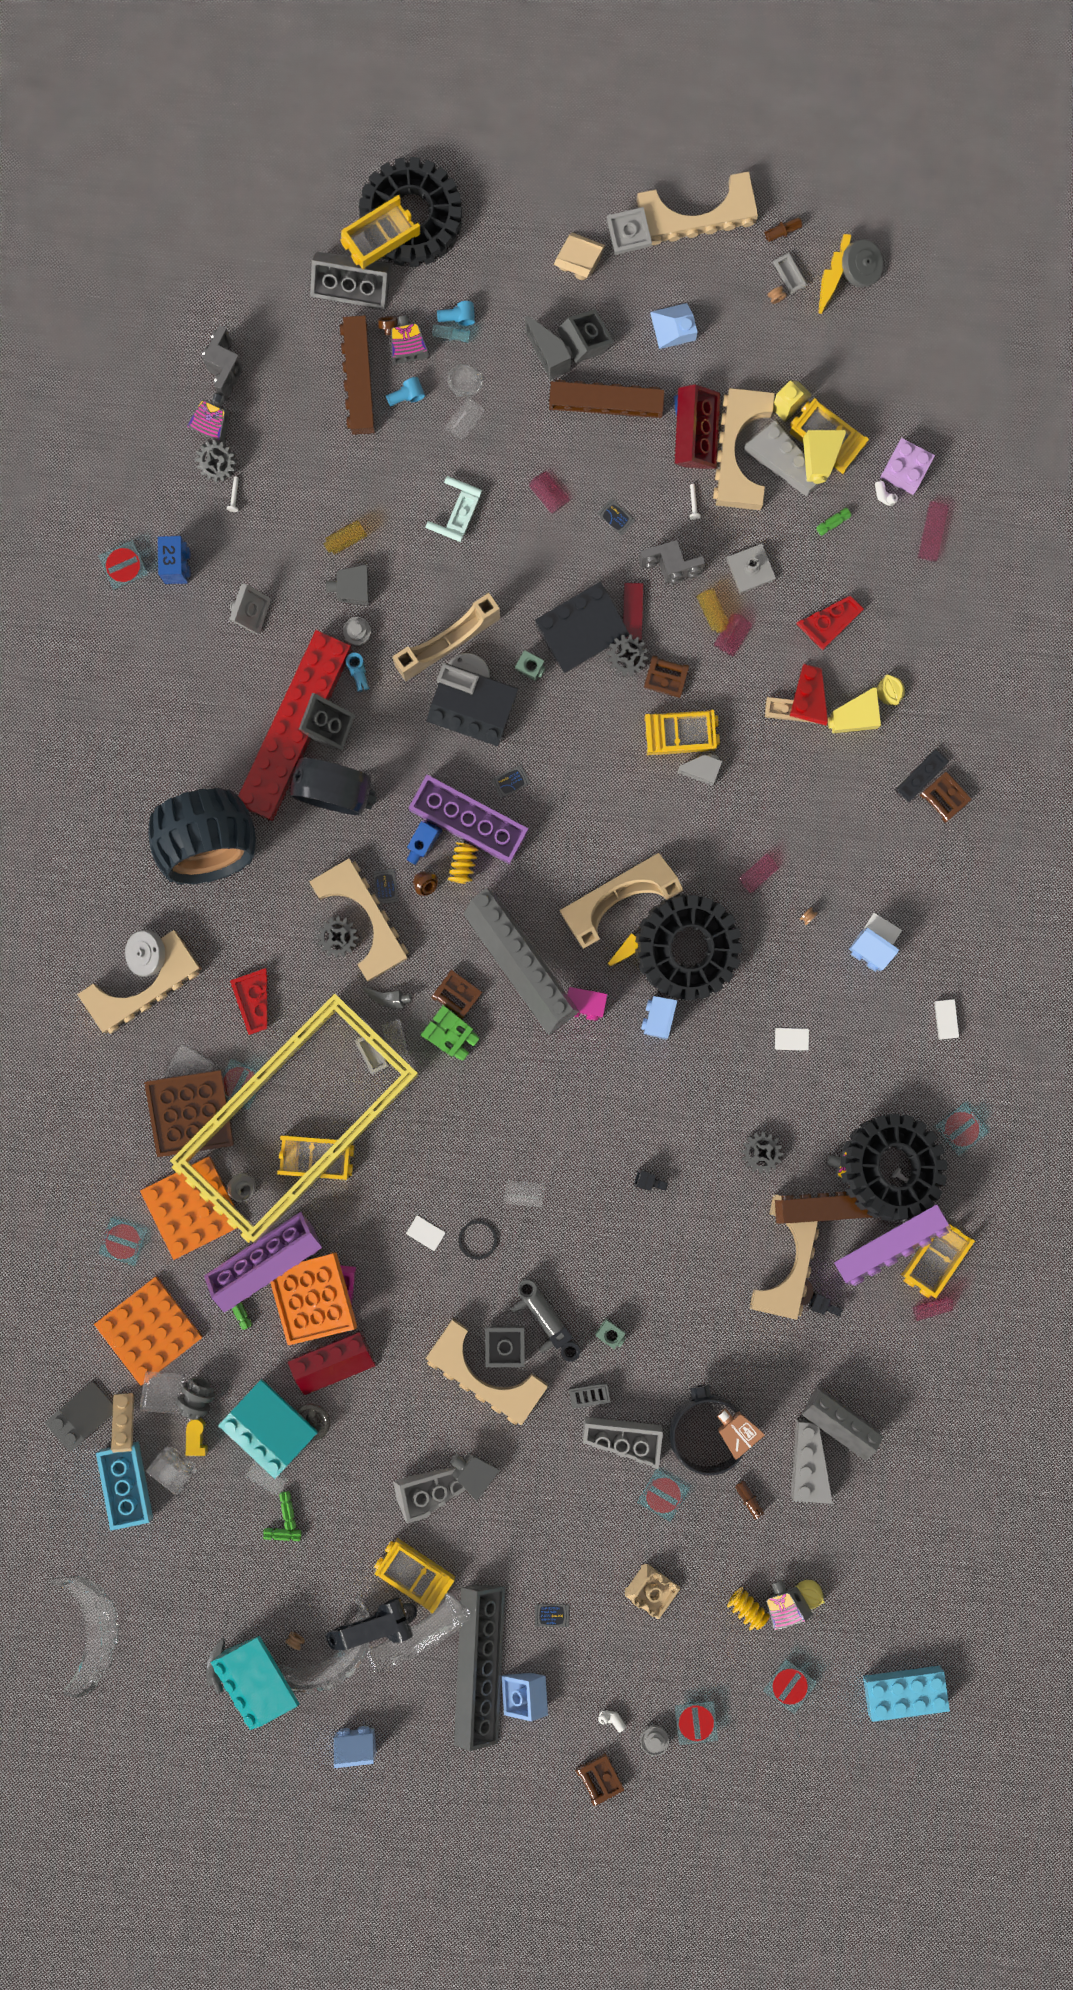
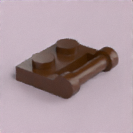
(664, 682)
(950, 792)
(459, 988)
(605, 1776)

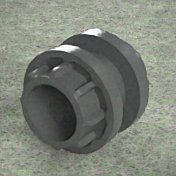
(196, 1396)

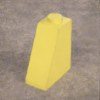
(790, 399)
(820, 452)
(857, 714)

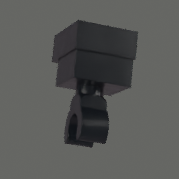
(647, 1180)
(821, 1304)

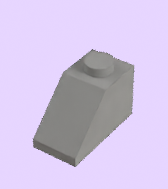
(702, 768)

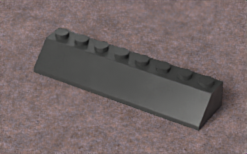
(520, 961)
(479, 1668)

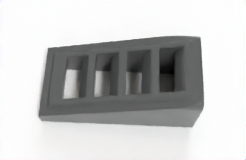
(590, 1402)

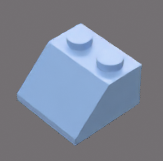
(873, 950)
(659, 1017)
(525, 1696)
(354, 1747)

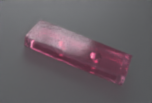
(933, 531)

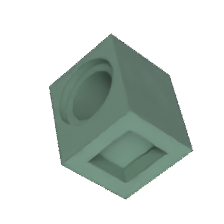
(526, 658)
(604, 1328)

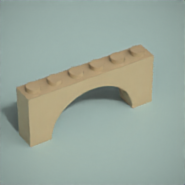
(735, 211)
(733, 486)
(415, 659)
(647, 877)
(346, 882)
(111, 1011)
(786, 1297)
(513, 1401)

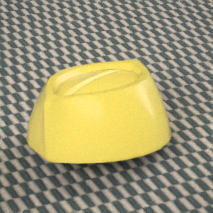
(890, 690)
(811, 1592)

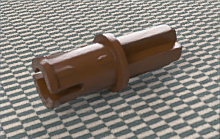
(783, 229)
(749, 1500)

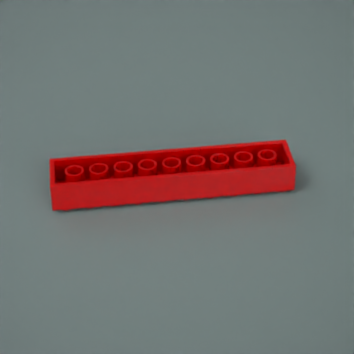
(284, 742)

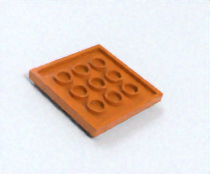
(183, 1214)
(313, 1300)
(148, 1330)

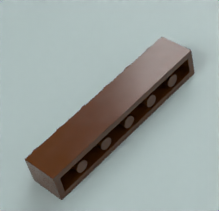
(358, 375)
(606, 399)
(817, 1208)

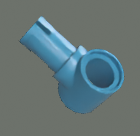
(462, 313)
(410, 391)
(357, 672)

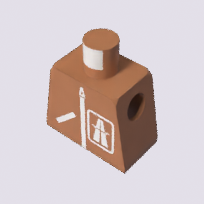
(738, 1432)

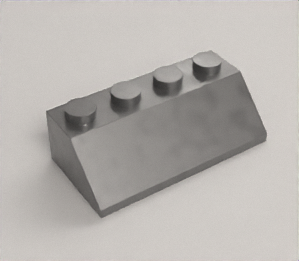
(342, 280)
(842, 1424)

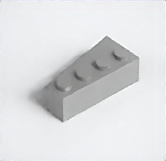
(781, 455)
(627, 1439)
(809, 1467)

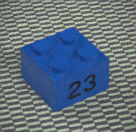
(173, 560)

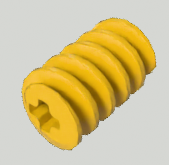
(463, 863)
(748, 1609)

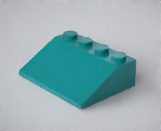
(268, 1428)
(254, 1682)

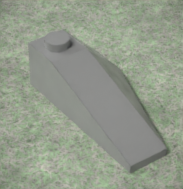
(425, 1492)

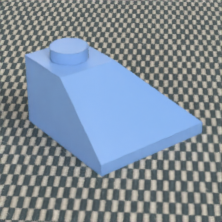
(674, 325)

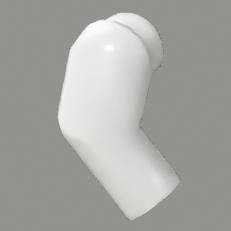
(883, 496)
(612, 1717)

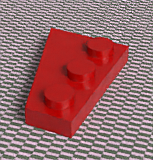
(830, 622)
(810, 697)
(252, 1000)

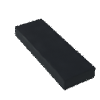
(922, 775)

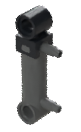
(548, 1319)

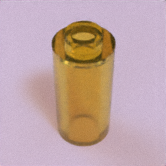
(344, 537)
(713, 610)

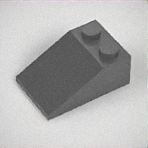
(549, 348)
(326, 722)
(80, 1416)

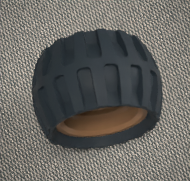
(201, 836)

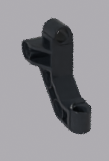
(388, 1622)

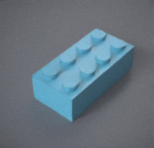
(124, 1487)
(906, 1693)

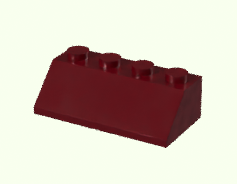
(697, 427)
(331, 1363)

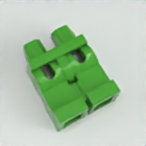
(450, 1021)

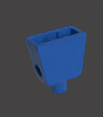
(428, 835)

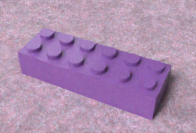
(468, 819)
(893, 1245)
(262, 1262)

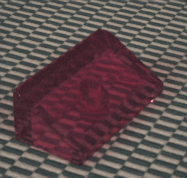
(548, 492)
(732, 637)
(758, 873)
(933, 1308)

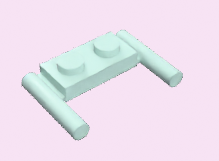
(462, 511)

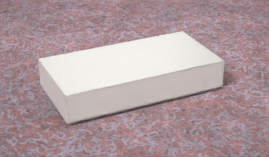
(946, 1019)

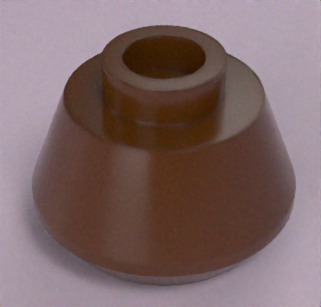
(425, 883)

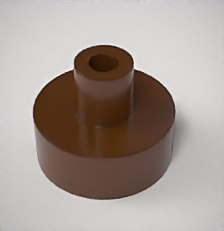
(387, 323)

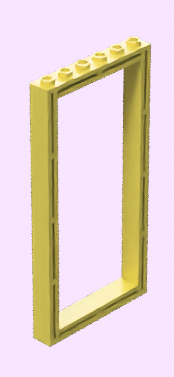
(222, 1205)

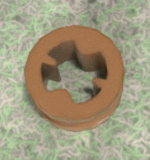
(777, 295)
(808, 916)
(295, 1640)

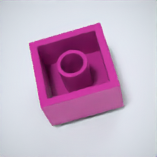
(588, 1002)

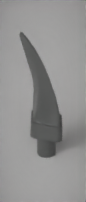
(389, 999)
(212, 1677)

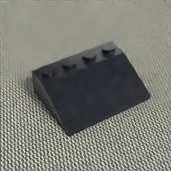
(581, 627)
(476, 714)

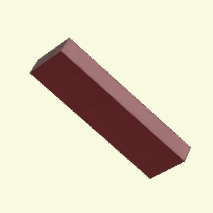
(633, 609)

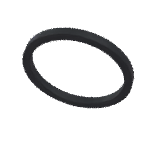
(477, 1222)

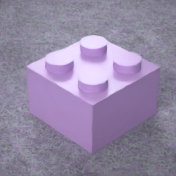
(907, 466)

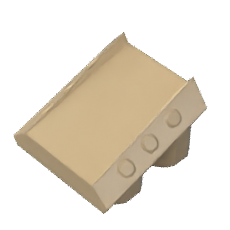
(579, 256)
(651, 1591)

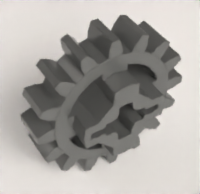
(214, 453)
(629, 664)
(344, 931)
(768, 1147)

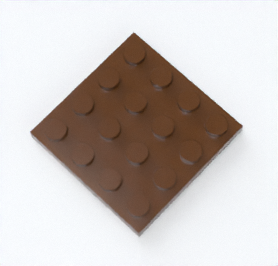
(183, 1107)

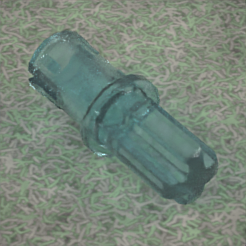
(451, 333)

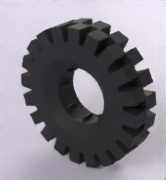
(433, 186)
(658, 934)
(864, 1171)

